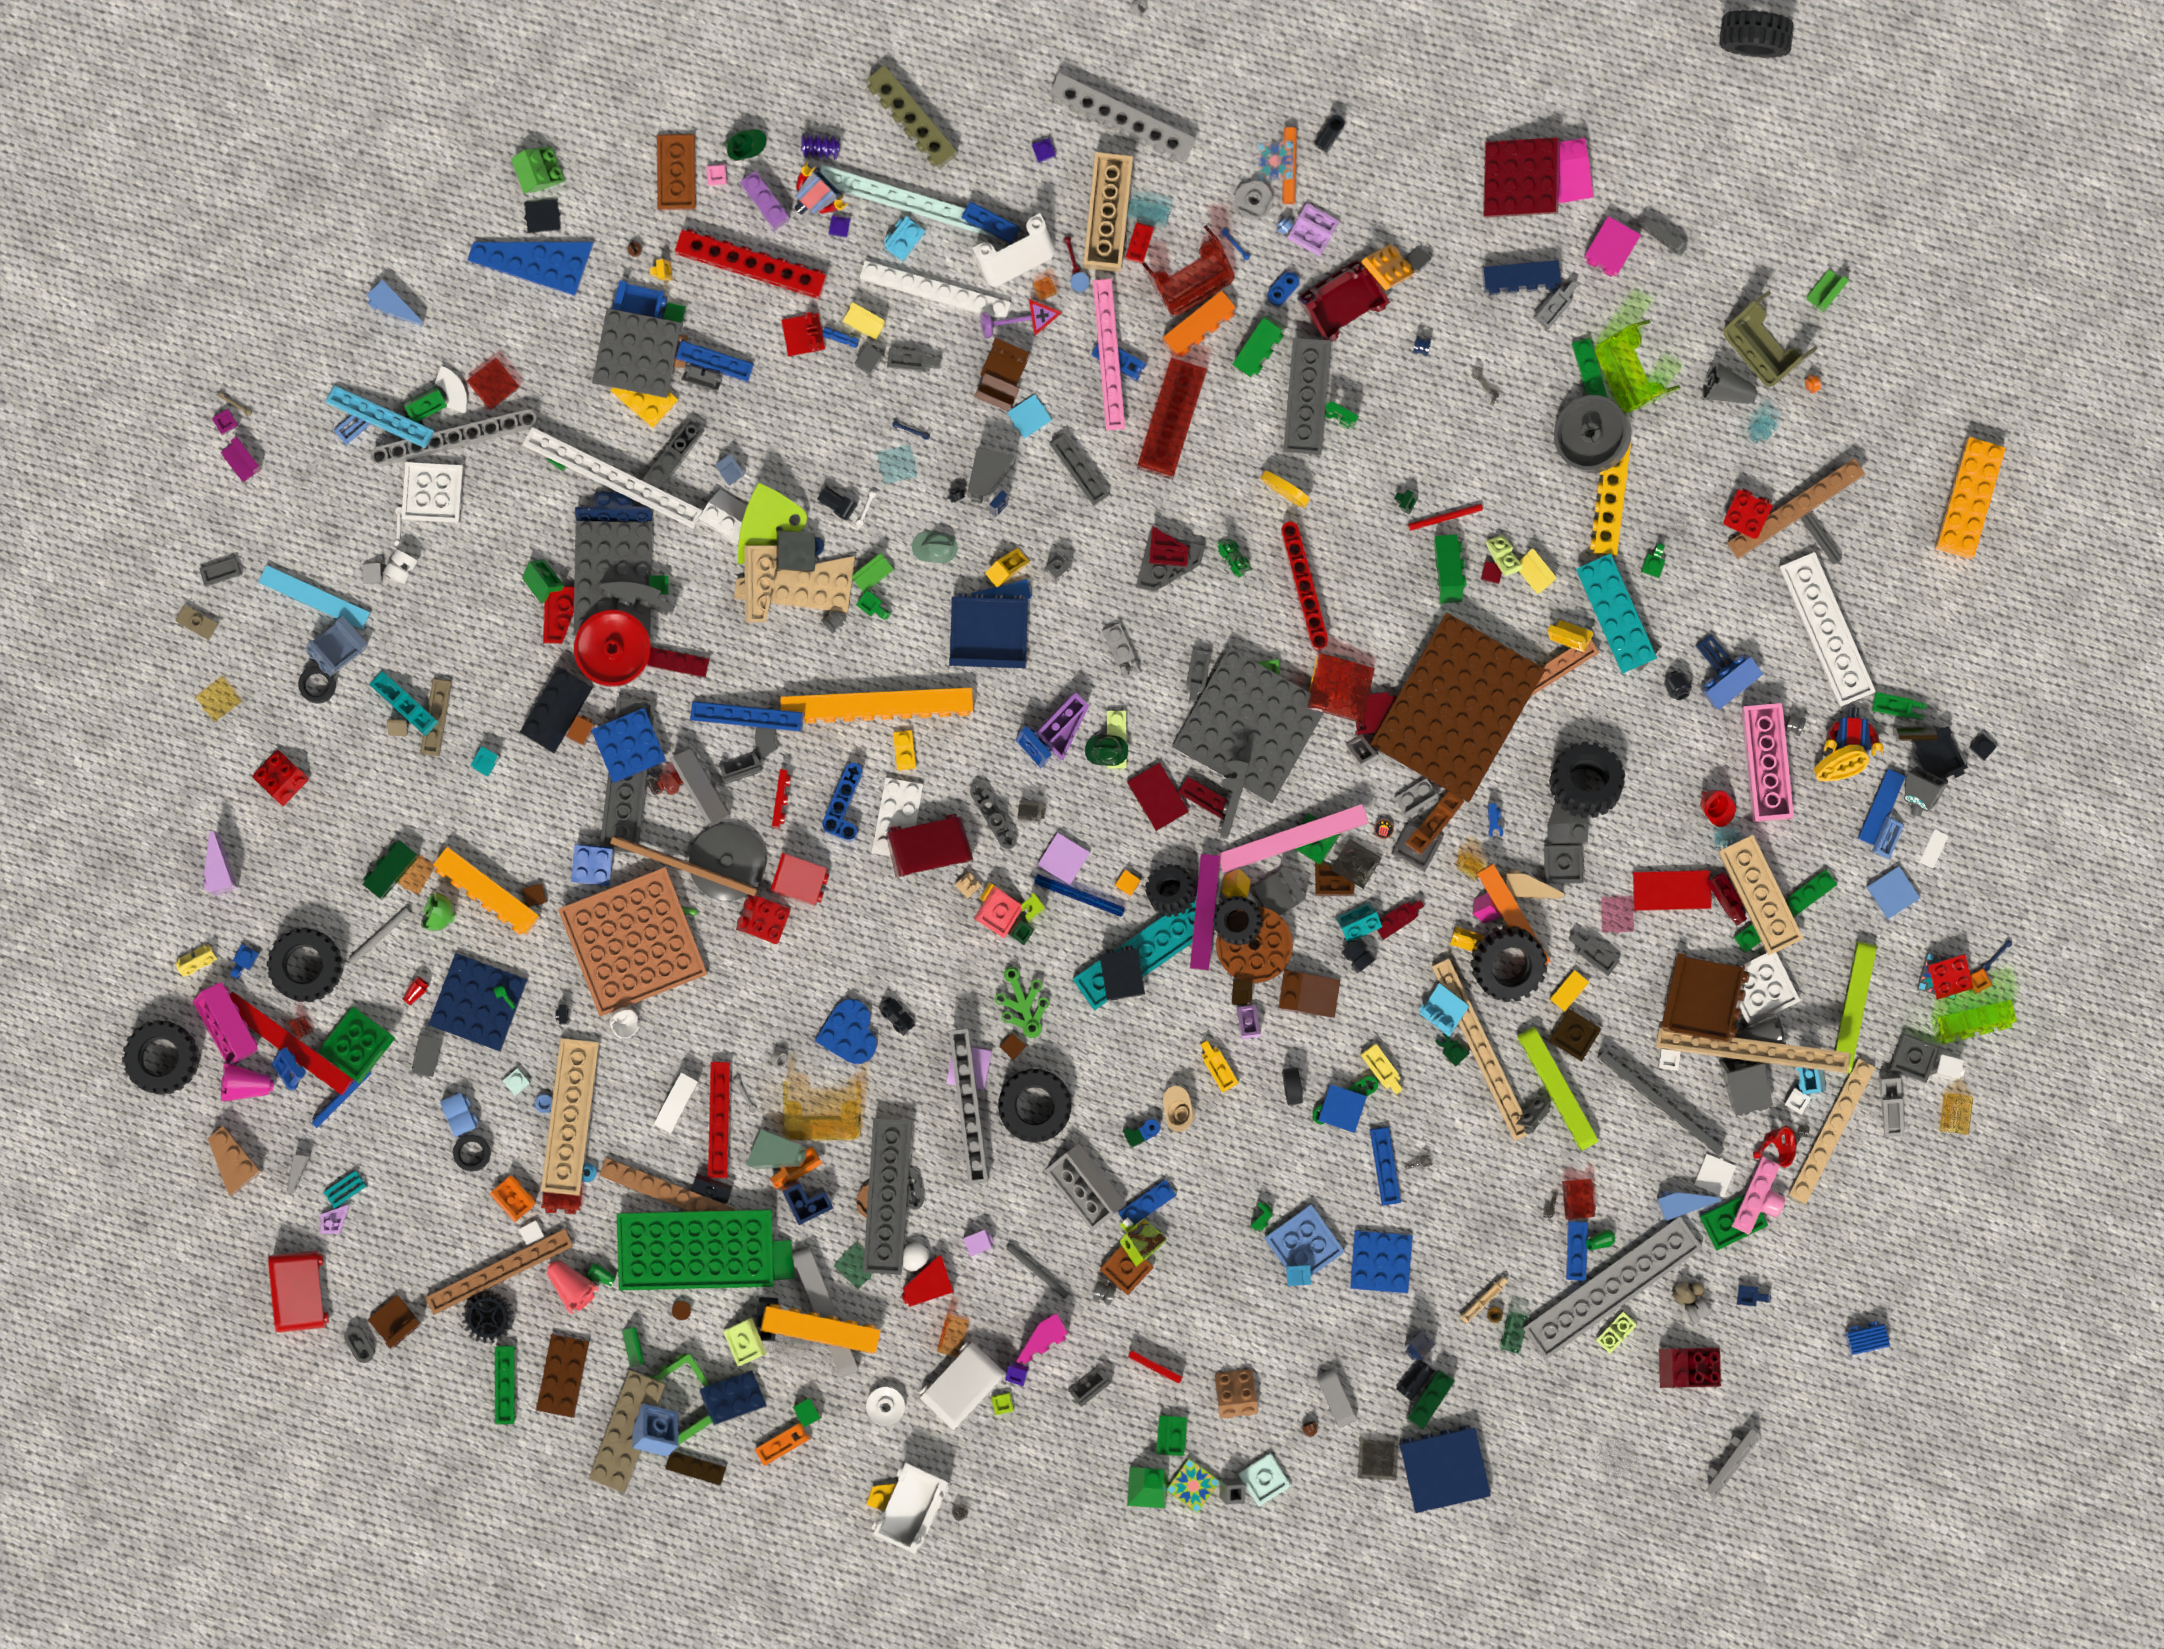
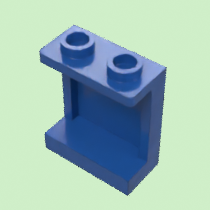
(639, 300)

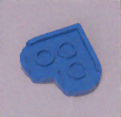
(848, 1033)

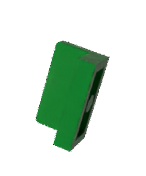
(424, 404)
(541, 579)

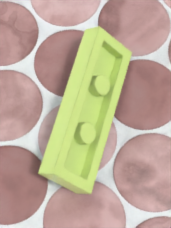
(1117, 726)

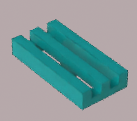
(343, 1181)

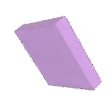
(1063, 859)

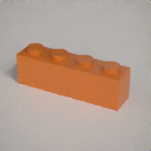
(1198, 324)

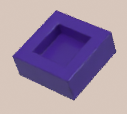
(1043, 150)
(839, 226)
(1016, 1373)

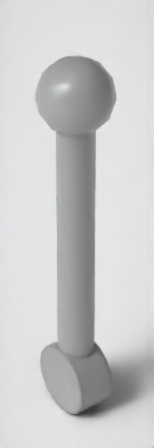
(752, 1108)

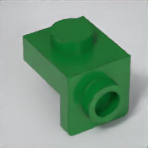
(1261, 1223)

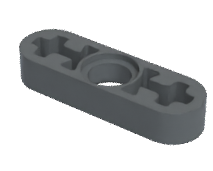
(1662, 235)

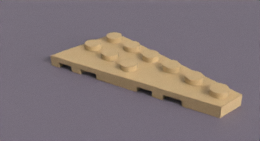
(823, 589)

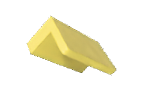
(864, 321)
(1536, 571)

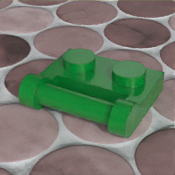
(1346, 417)

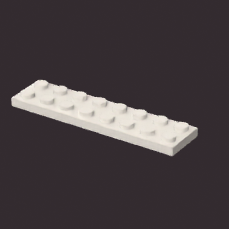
(1827, 629)

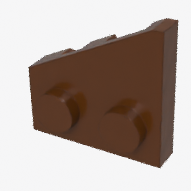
(1330, 883)

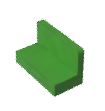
(1827, 290)
(872, 573)

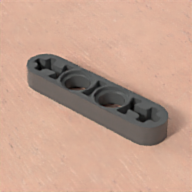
(976, 798)

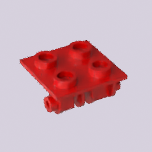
(803, 334)
(1950, 976)

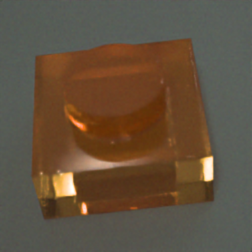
(1044, 288)

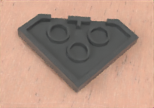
(1154, 576)

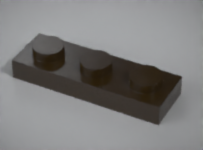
(695, 1468)

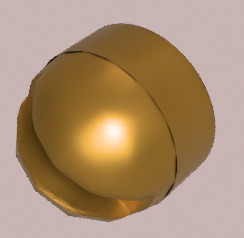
(1494, 1311)

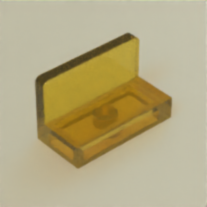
(1956, 1113)

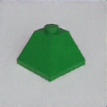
(1147, 1487)

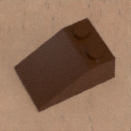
(1308, 994)

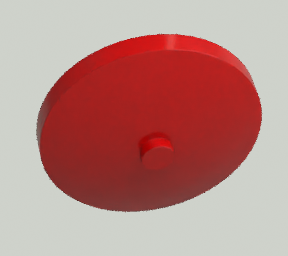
(612, 648)

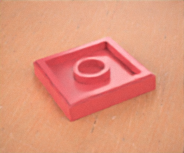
(998, 912)

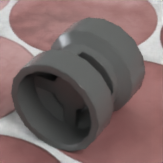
(1104, 1293)

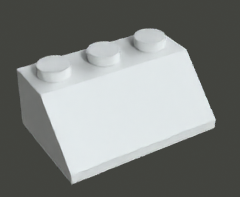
(724, 515)

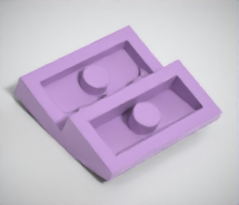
(1313, 229)
(981, 1062)

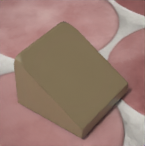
(397, 727)

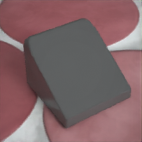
(1418, 259)

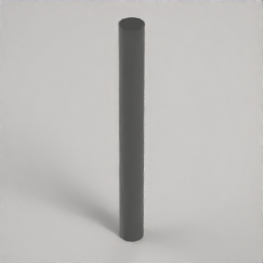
(1038, 1271)

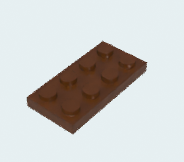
(562, 1376)

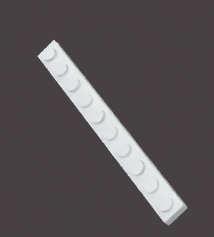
(612, 477)

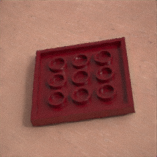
(1521, 177)

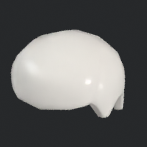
(624, 1022)
(915, 1257)

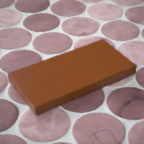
(676, 172)

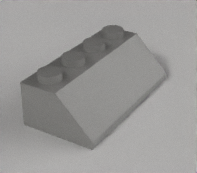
(700, 788)
(1085, 1187)

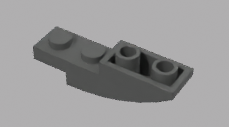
(674, 454)
(629, 592)

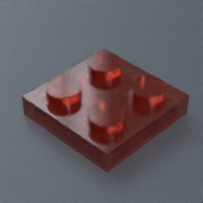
(493, 384)

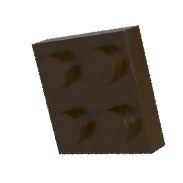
(1575, 1035)

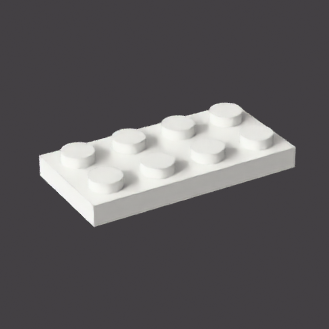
(898, 808)

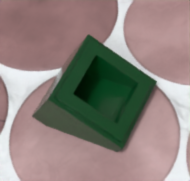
(1020, 931)

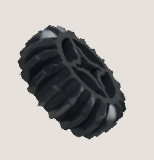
(500, 1328)

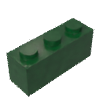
(389, 869)
(1430, 1399)

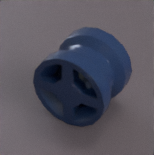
(1421, 346)

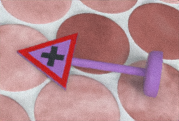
(1040, 315)

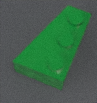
(1260, 346)

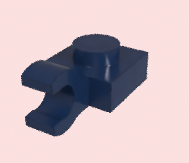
(1749, 1296)

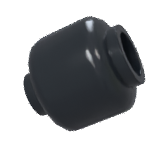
(1678, 685)

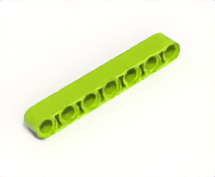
(1855, 999)
(1557, 1088)

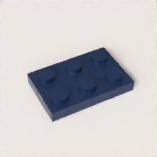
(732, 1398)

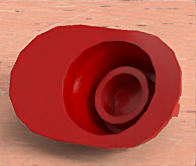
(1718, 807)

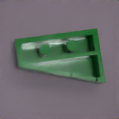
(1449, 568)

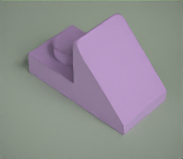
(1248, 1021)

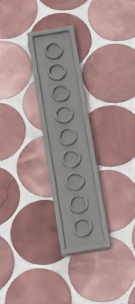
(1612, 1288)

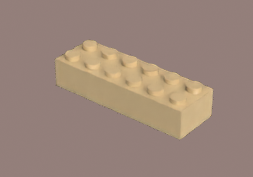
(1108, 212)

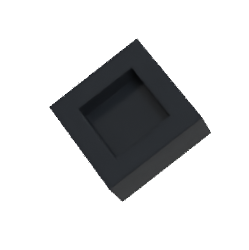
(1983, 747)
(562, 1014)

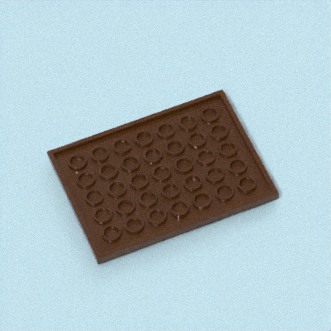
(1457, 707)

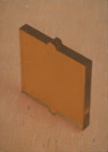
(416, 875)

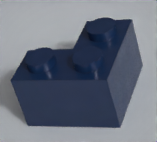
(805, 1206)

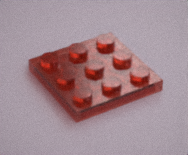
(1340, 688)

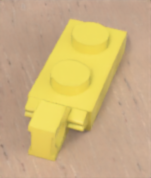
(1382, 1068)

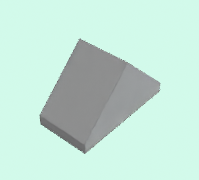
(1362, 752)

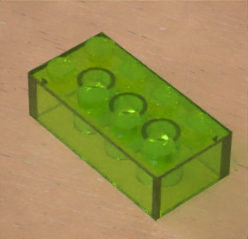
(1972, 1021)

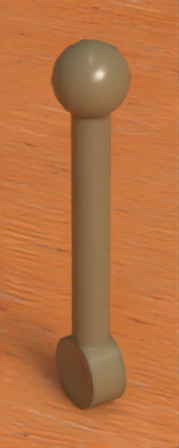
(248, 412)

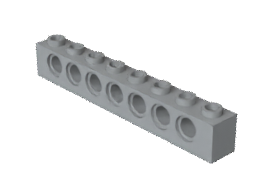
(1064, 84)
(968, 1106)

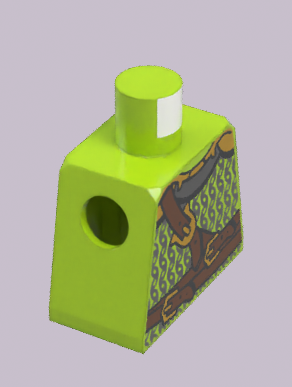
(1140, 1240)

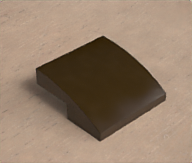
(1916, 733)

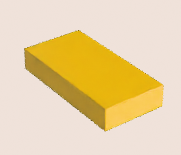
(1569, 990)

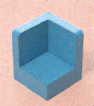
(1298, 1275)

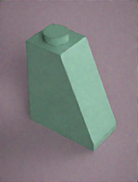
(775, 1152)

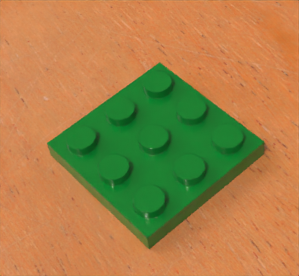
(356, 1045)

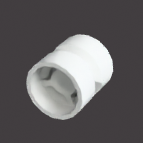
(399, 573)

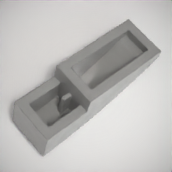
(1891, 1105)

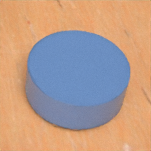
(1079, 282)
(543, 1103)

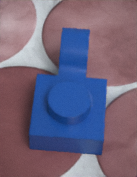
(1493, 815)
(245, 959)

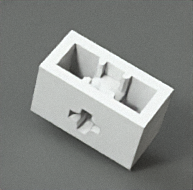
(1948, 1067)

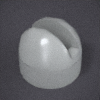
(1139, 3)
(778, 1058)

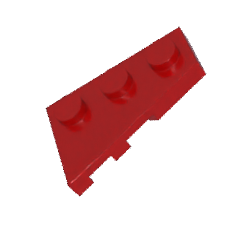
(557, 615)

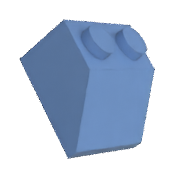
(655, 1430)

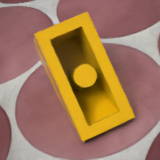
(1007, 567)

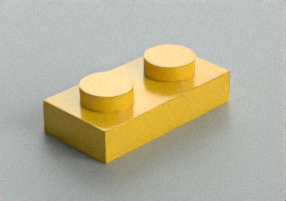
(904, 750)

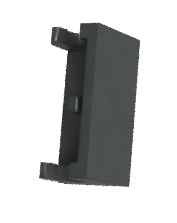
(740, 768)
(426, 1056)
(1089, 1386)

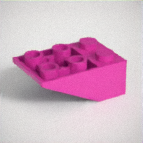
(1046, 1333)

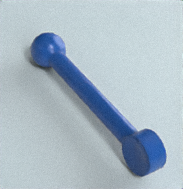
(1225, 233)

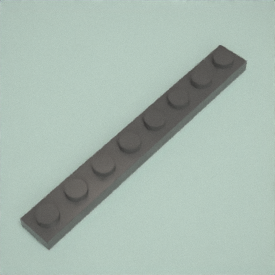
(1666, 1106)

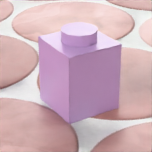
(978, 1242)

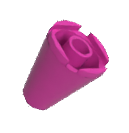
(243, 1083)

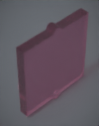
(1617, 915)

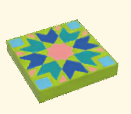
(1193, 1485)

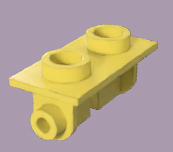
(204, 957)

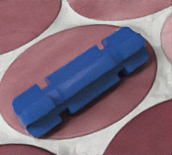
(841, 337)

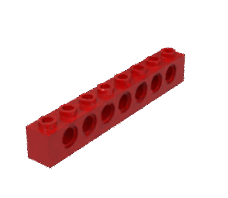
(812, 289)

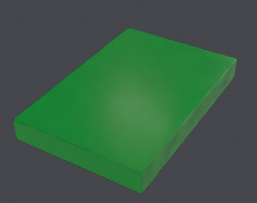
(1720, 1220)

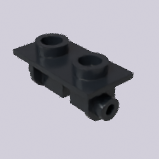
(901, 1023)
(1415, 1379)

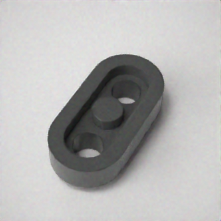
(358, 1345)

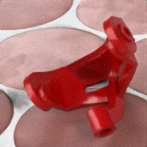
(1786, 1151)

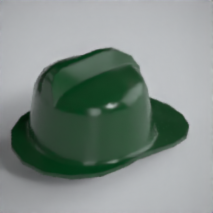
(745, 144)
(1106, 750)

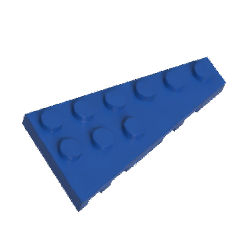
(544, 263)

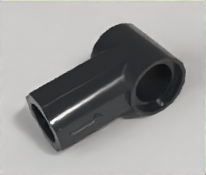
(1329, 135)
(841, 505)

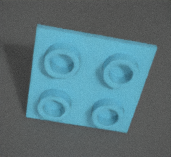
(1444, 1009)

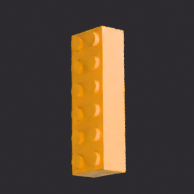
(1970, 498)

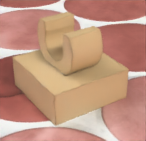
(968, 885)

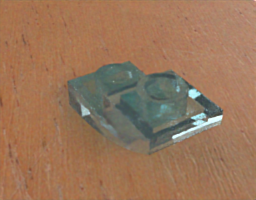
(1149, 212)

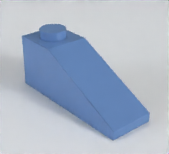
(389, 303)
(1682, 1203)

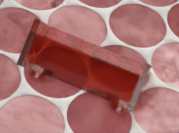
(1196, 280)

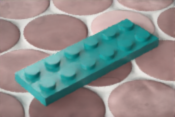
(1616, 613)

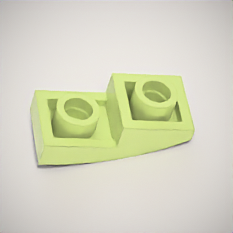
(1502, 554)
(1616, 1332)

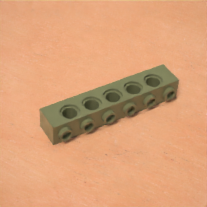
(884, 77)

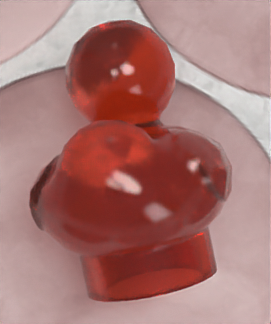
(670, 782)

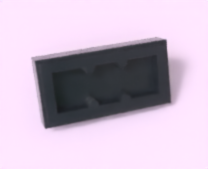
(711, 1188)

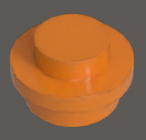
(1812, 383)

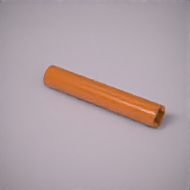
(1289, 185)

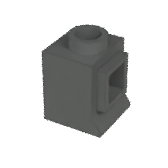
(1057, 566)

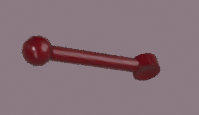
(1067, 240)

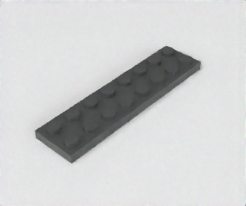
(626, 797)
(887, 1196)

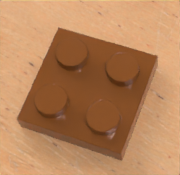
(1123, 1271)

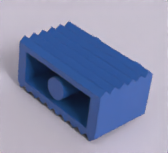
(1867, 1338)

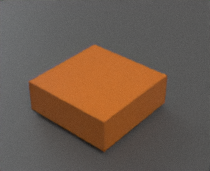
(1980, 981)

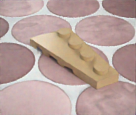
(759, 575)

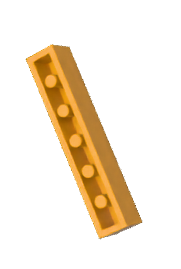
(486, 890)
(819, 1329)

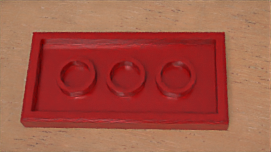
(1671, 890)

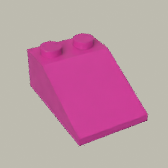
(1574, 171)

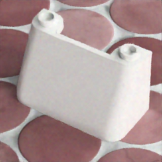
(1016, 258)
(962, 1385)
(911, 1508)

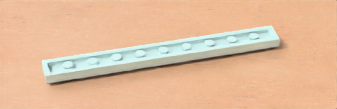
(900, 199)

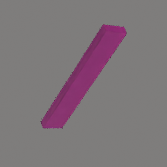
(1204, 912)

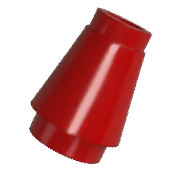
(415, 990)

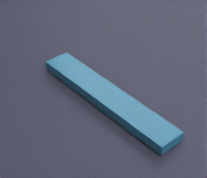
(379, 416)
(313, 597)

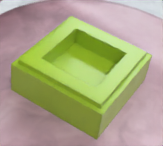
(1002, 1403)

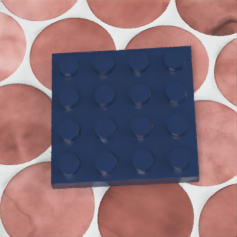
(470, 1006)

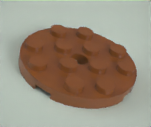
(1268, 959)

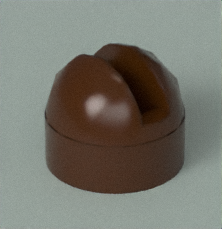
(630, 251)
(1310, 1428)

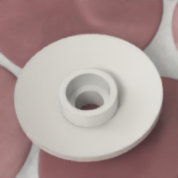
(875, 1410)

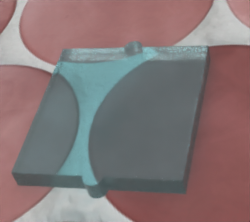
(897, 465)

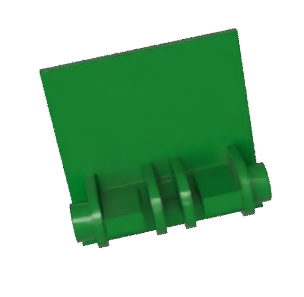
(1230, 549)

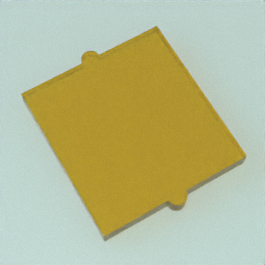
(218, 699)

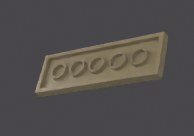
(616, 1456)

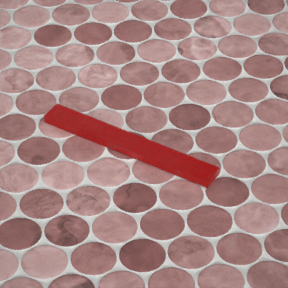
(282, 1038)

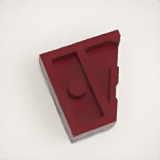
(1167, 550)

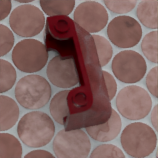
(1342, 299)
(928, 846)

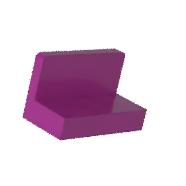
(240, 460)

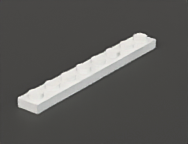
(934, 290)

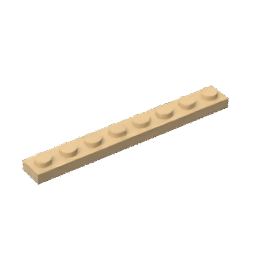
(1831, 1131)

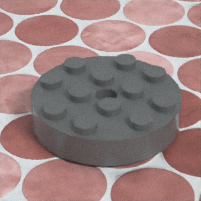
(1610, 437)

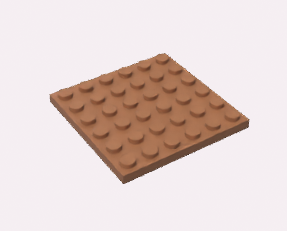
(632, 941)

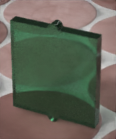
(852, 1267)

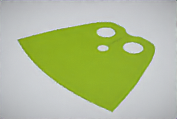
(763, 515)

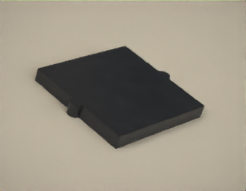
(542, 216)

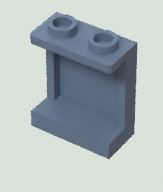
(336, 646)

